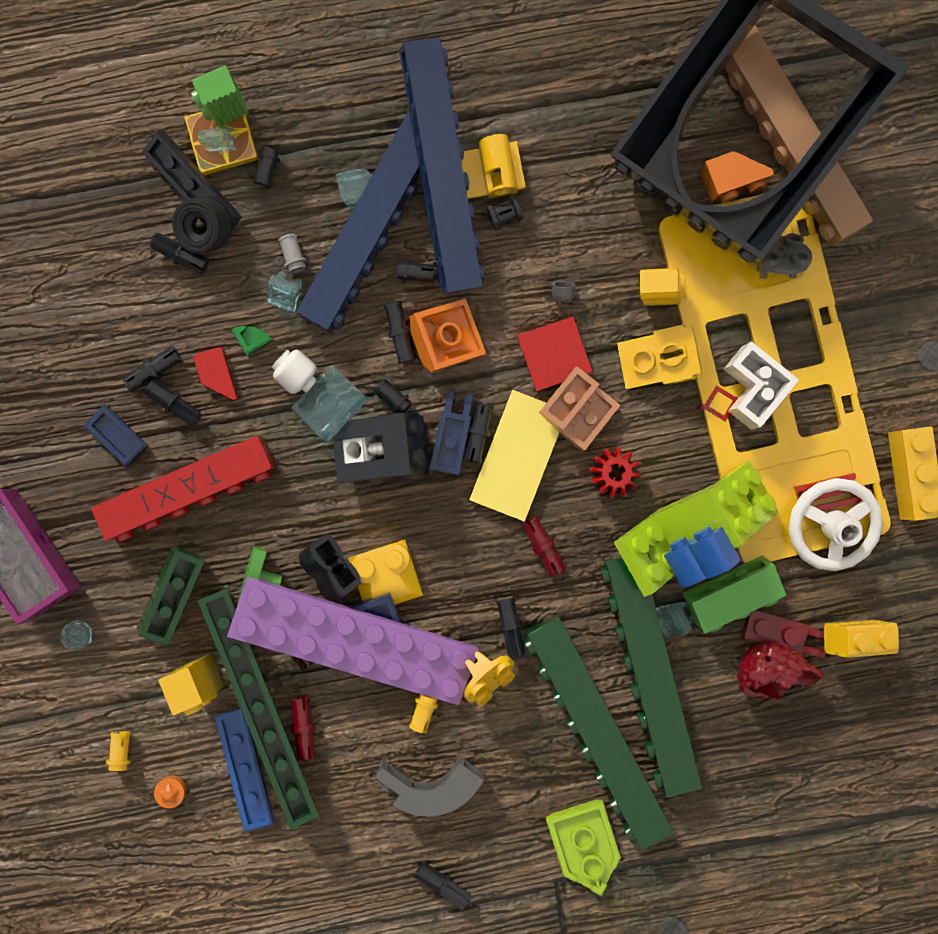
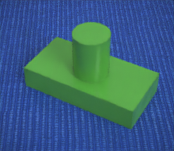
(255, 566)

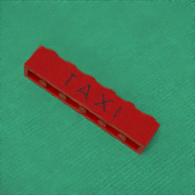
(184, 488)

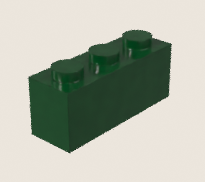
(170, 595)

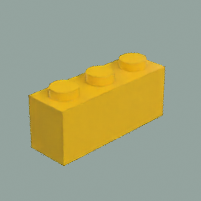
(915, 472)
(192, 685)

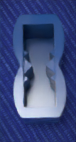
(702, 556)

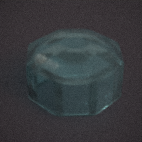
(76, 635)

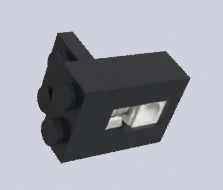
(402, 448)

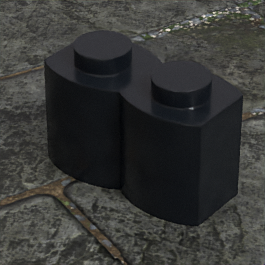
(331, 571)

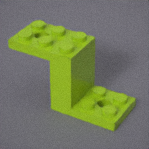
(734, 503)

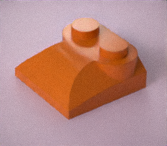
(446, 336)

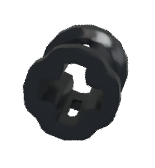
(514, 214)

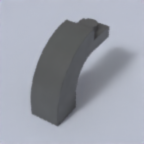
(432, 797)

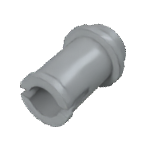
(294, 260)

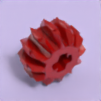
(605, 468)

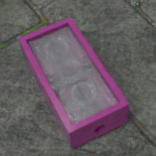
(30, 566)

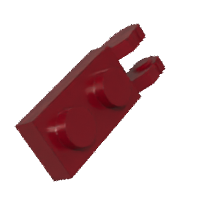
(786, 632)

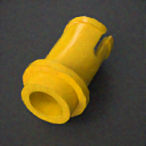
(423, 713)
(119, 751)

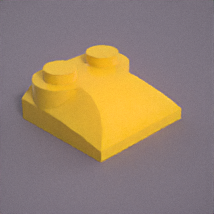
(387, 571)

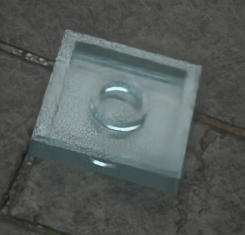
(329, 404)

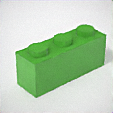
(734, 594)

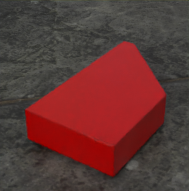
(215, 372)

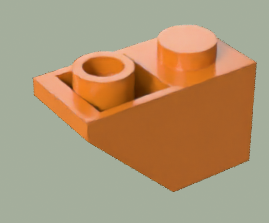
(733, 174)

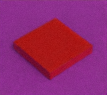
(553, 353)

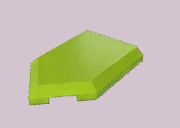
(585, 844)

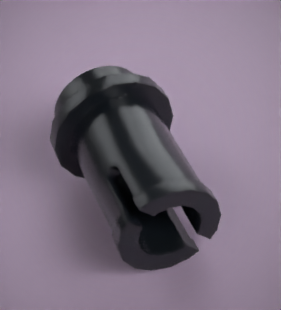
(265, 166)
(415, 271)
(393, 397)

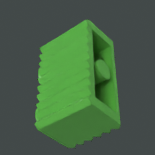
(219, 96)

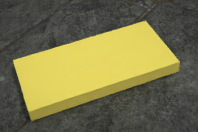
(516, 458)

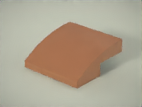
(579, 409)

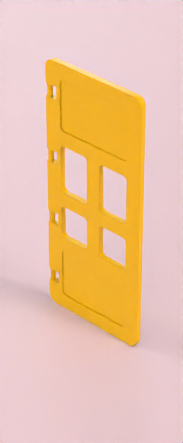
(728, 286)

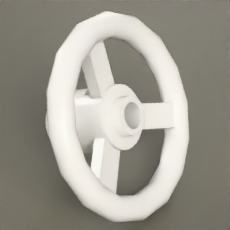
(840, 527)

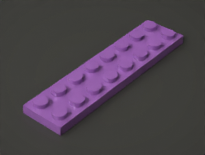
(351, 640)

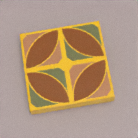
(220, 160)

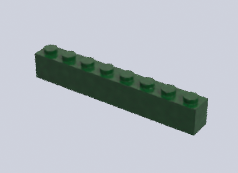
(653, 681)
(259, 712)
(599, 732)

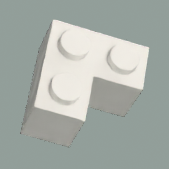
(764, 381)

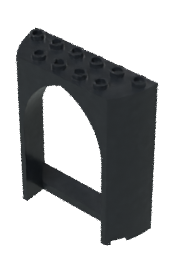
(652, 142)

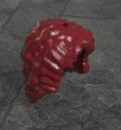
(773, 669)

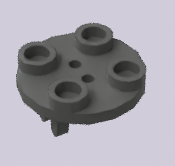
(786, 257)

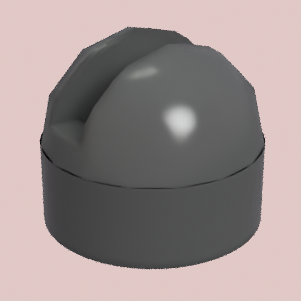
(563, 290)

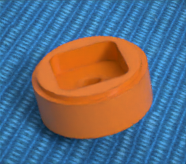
(170, 792)

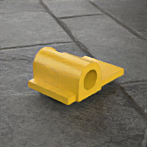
(493, 154)
(664, 357)

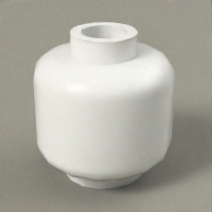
(294, 371)

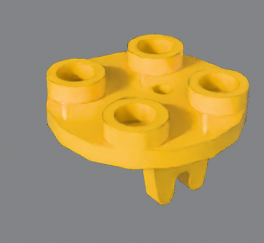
(487, 677)

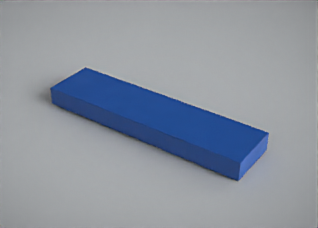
(244, 770)

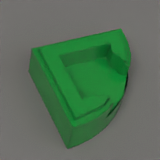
(251, 338)

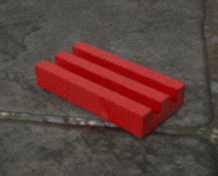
(831, 505)

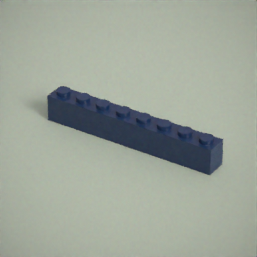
(440, 164)
(364, 233)

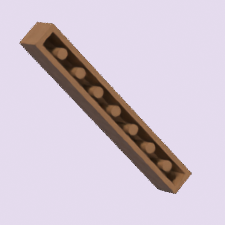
(792, 133)

